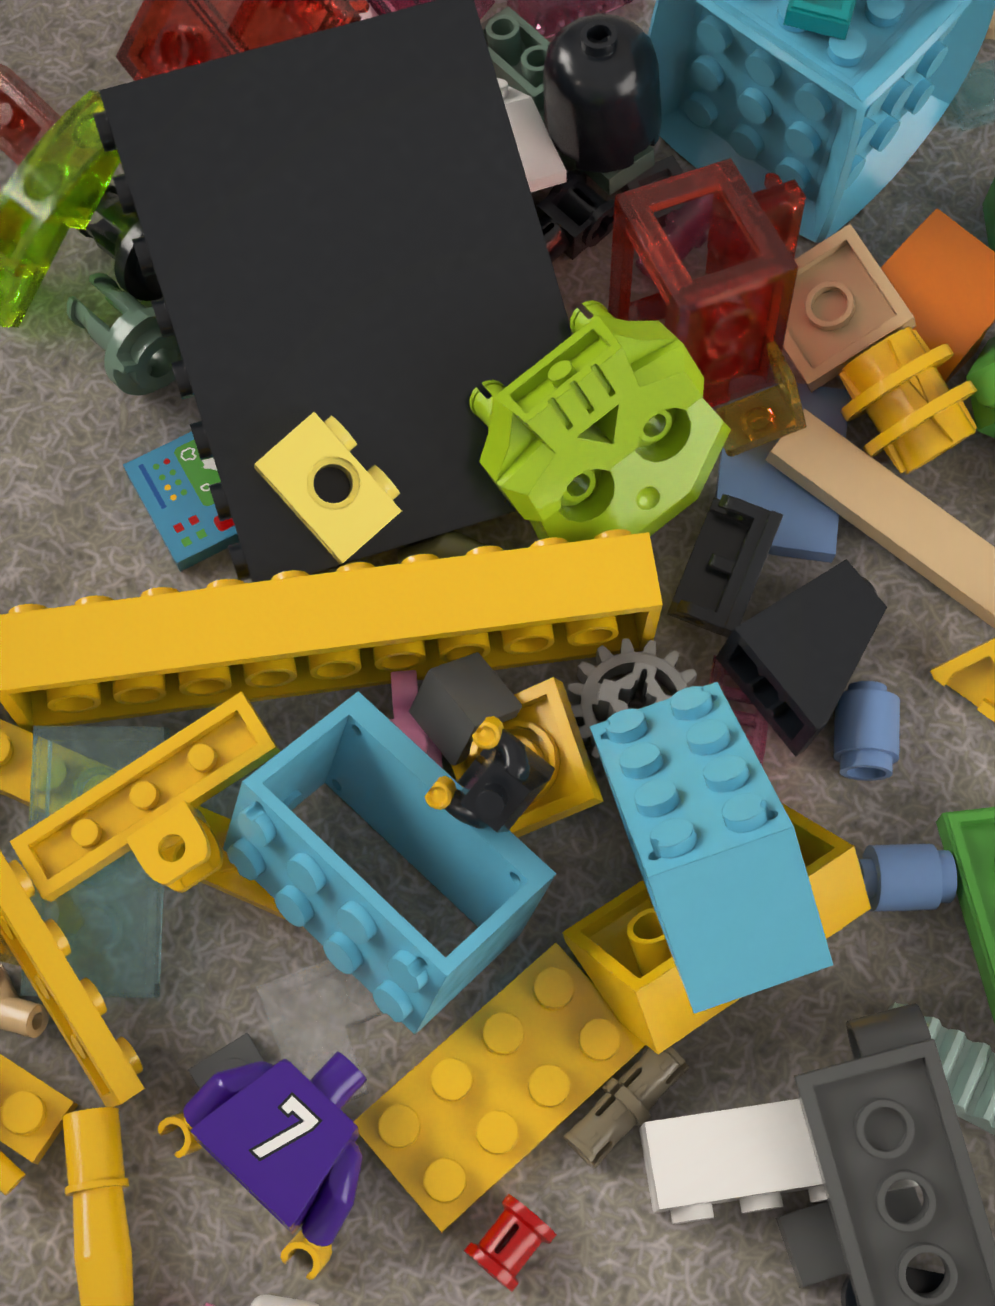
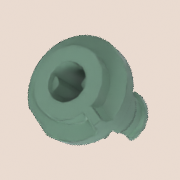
(134, 348)

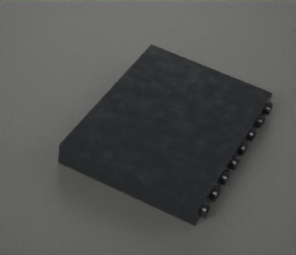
(345, 245)

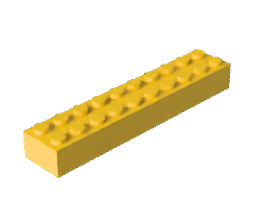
(325, 629)

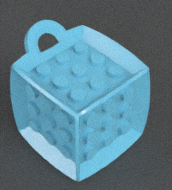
(808, 102)

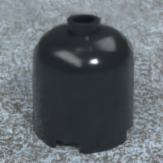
(602, 92)

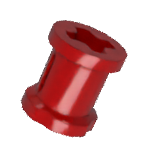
(510, 1242)

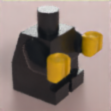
(494, 787)

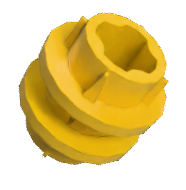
(907, 400)

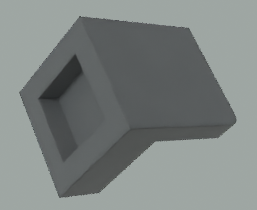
(458, 700)

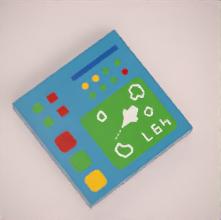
(179, 501)

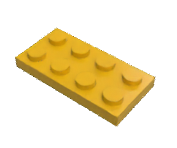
(497, 1087)

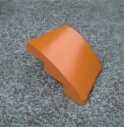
(947, 286)

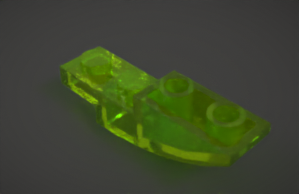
(47, 196)

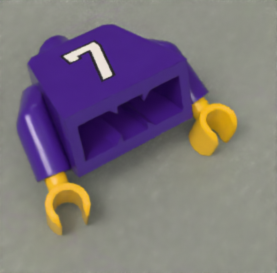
(283, 1143)

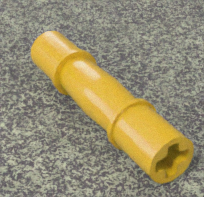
(99, 1207)

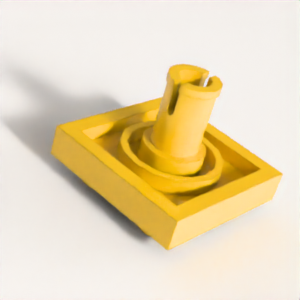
(551, 731)

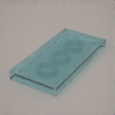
(117, 912)

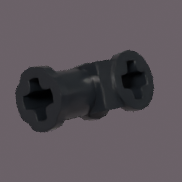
(574, 217)

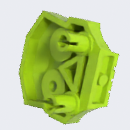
(614, 411)

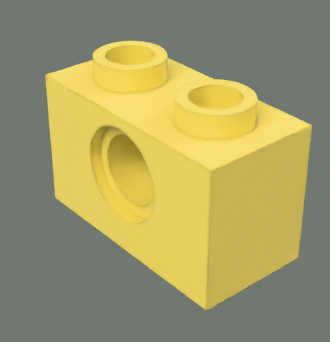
(291, 474)

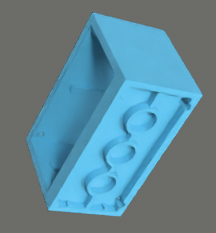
(385, 782)
(712, 847)

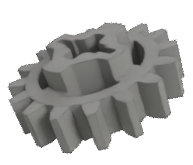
(607, 697)

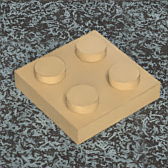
(839, 308)

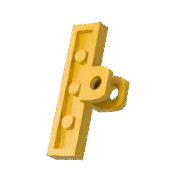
(151, 807)

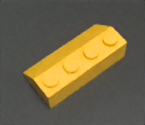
(633, 966)

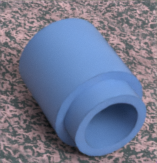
(867, 731)
(908, 877)

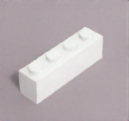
(731, 1157)

